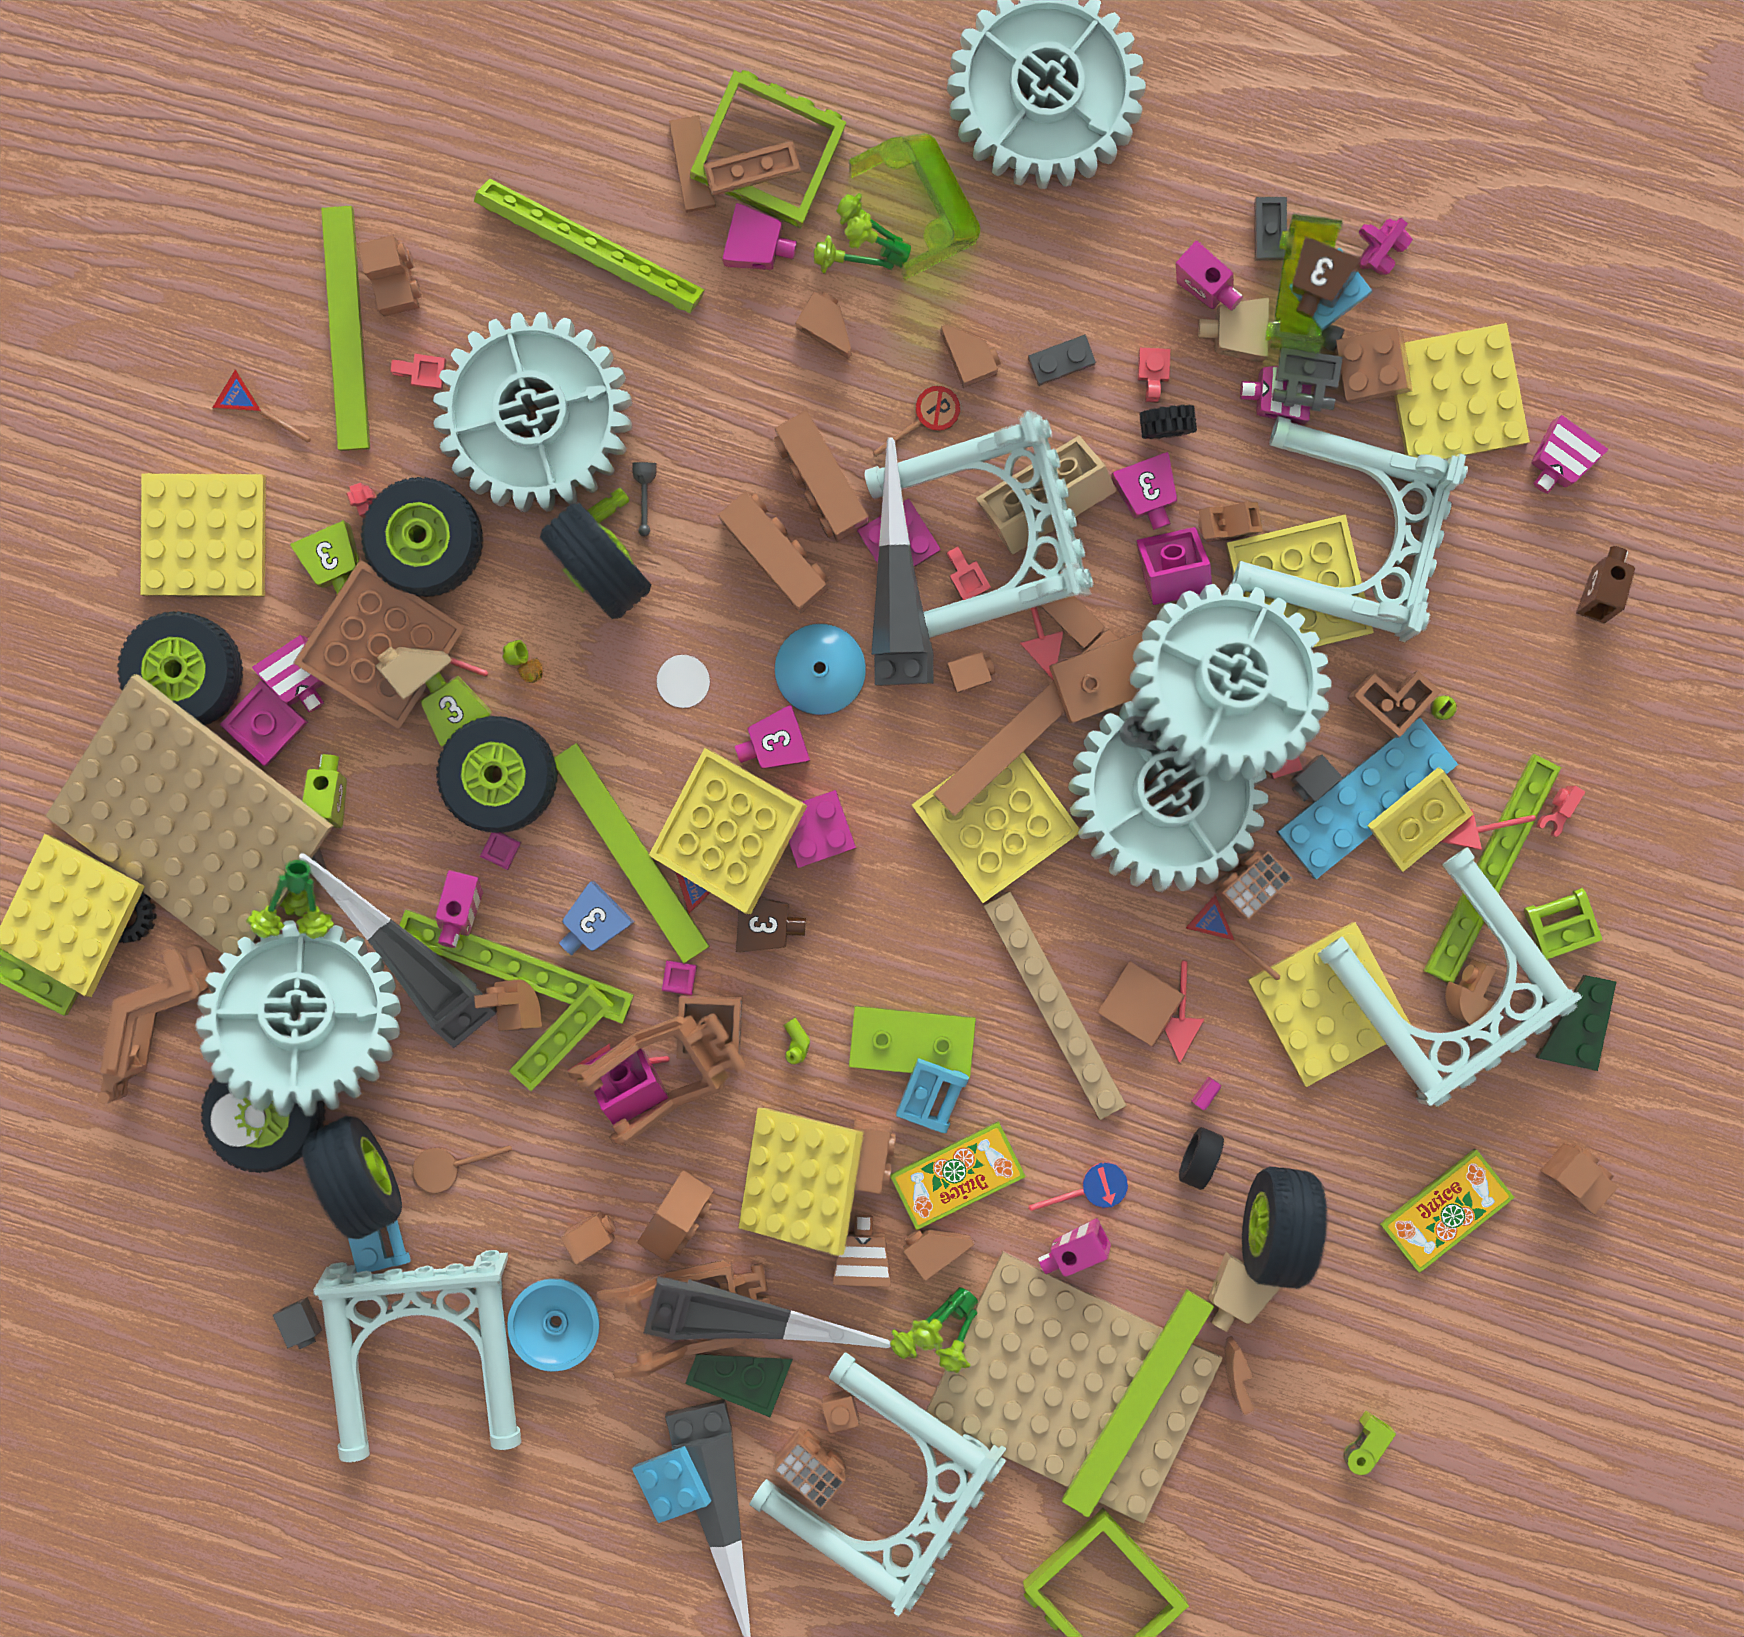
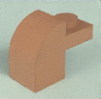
(1230, 521)
(1467, 999)
(515, 1005)

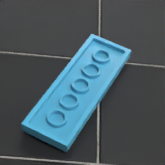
(1340, 817)

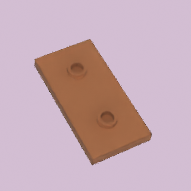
(1097, 678)

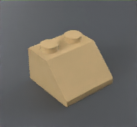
(410, 667)

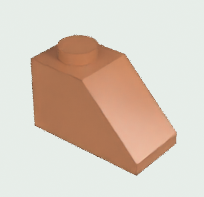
(825, 323)
(970, 355)
(588, 1236)
(935, 1249)

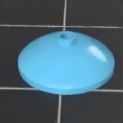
(825, 691)
(542, 1342)

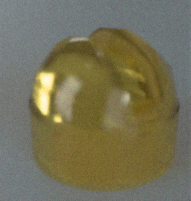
(531, 671)

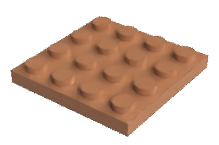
(362, 625)

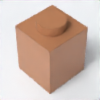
(970, 672)
(840, 1411)

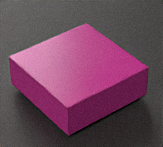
(500, 849)
(679, 977)
(1206, 1093)

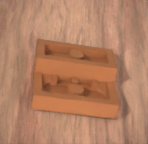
(1141, 1004)
(1238, 1372)

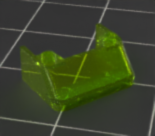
(957, 224)
(1289, 327)

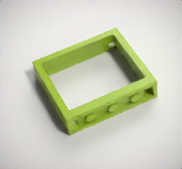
(800, 106)
(1063, 1555)

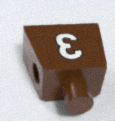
(1322, 275)
(1607, 587)
(767, 926)

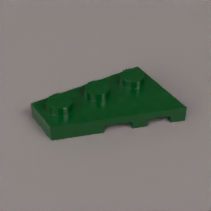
(1581, 1034)
(741, 1379)

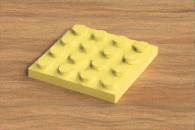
(1462, 395)
(203, 535)
(1313, 552)
(1001, 829)
(727, 831)
(68, 915)
(1316, 1013)
(801, 1180)

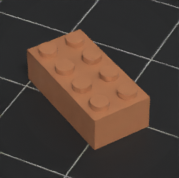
(821, 475)
(773, 552)

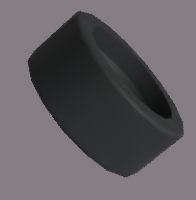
(1201, 1158)

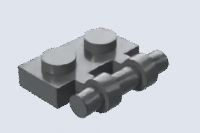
(1307, 369)

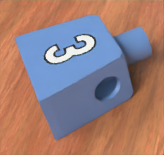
(593, 920)

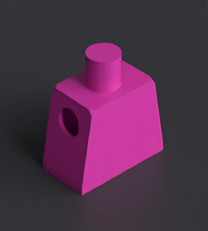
(755, 240)

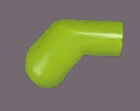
(799, 1043)

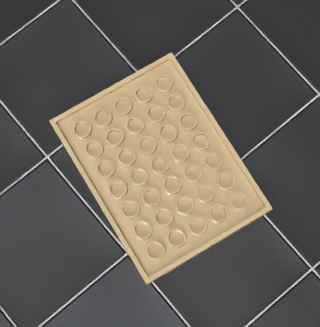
(185, 816)
(1052, 1373)

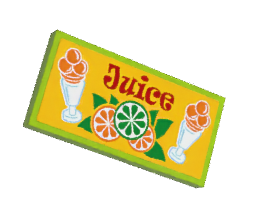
(957, 1175)
(1447, 1210)

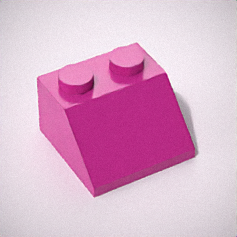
(1174, 565)
(629, 1087)

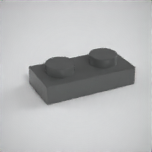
(1269, 223)
(1061, 360)

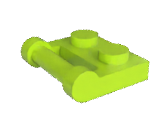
(1567, 933)

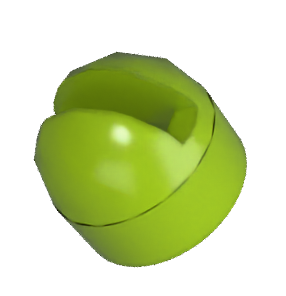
(515, 653)
(1438, 703)

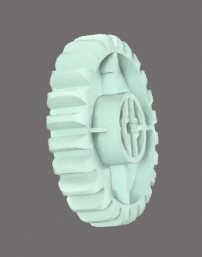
(1054, 127)
(579, 402)
(1220, 723)
(1149, 842)
(341, 1026)

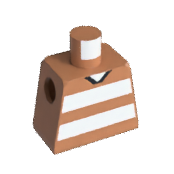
(864, 1257)

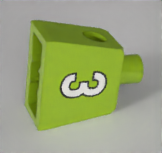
(329, 555)
(451, 706)
(329, 801)

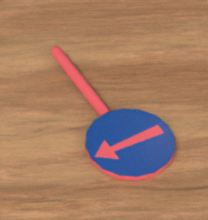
(1102, 1184)

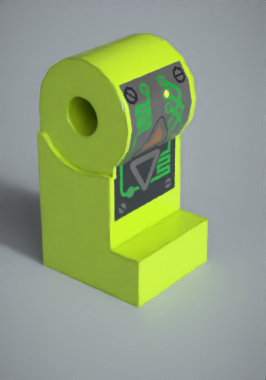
(1370, 1445)

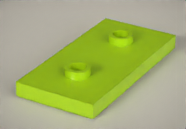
(899, 1037)

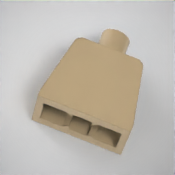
(1239, 331)
(1237, 1294)

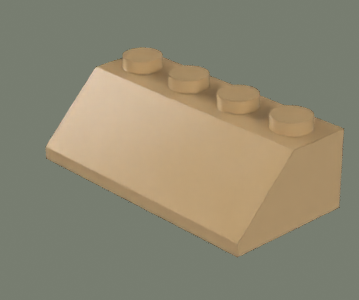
(1086, 485)

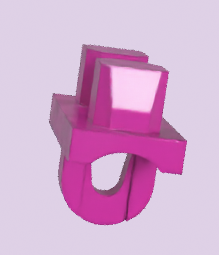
(1380, 241)

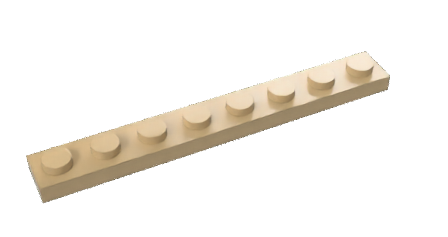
(1054, 1005)

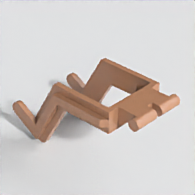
(135, 1016)
(703, 1044)
(720, 1271)

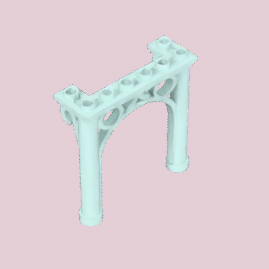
(971, 455)
(1422, 472)
(1516, 947)
(343, 1287)
(967, 1455)

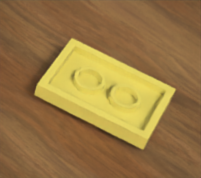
(1420, 819)

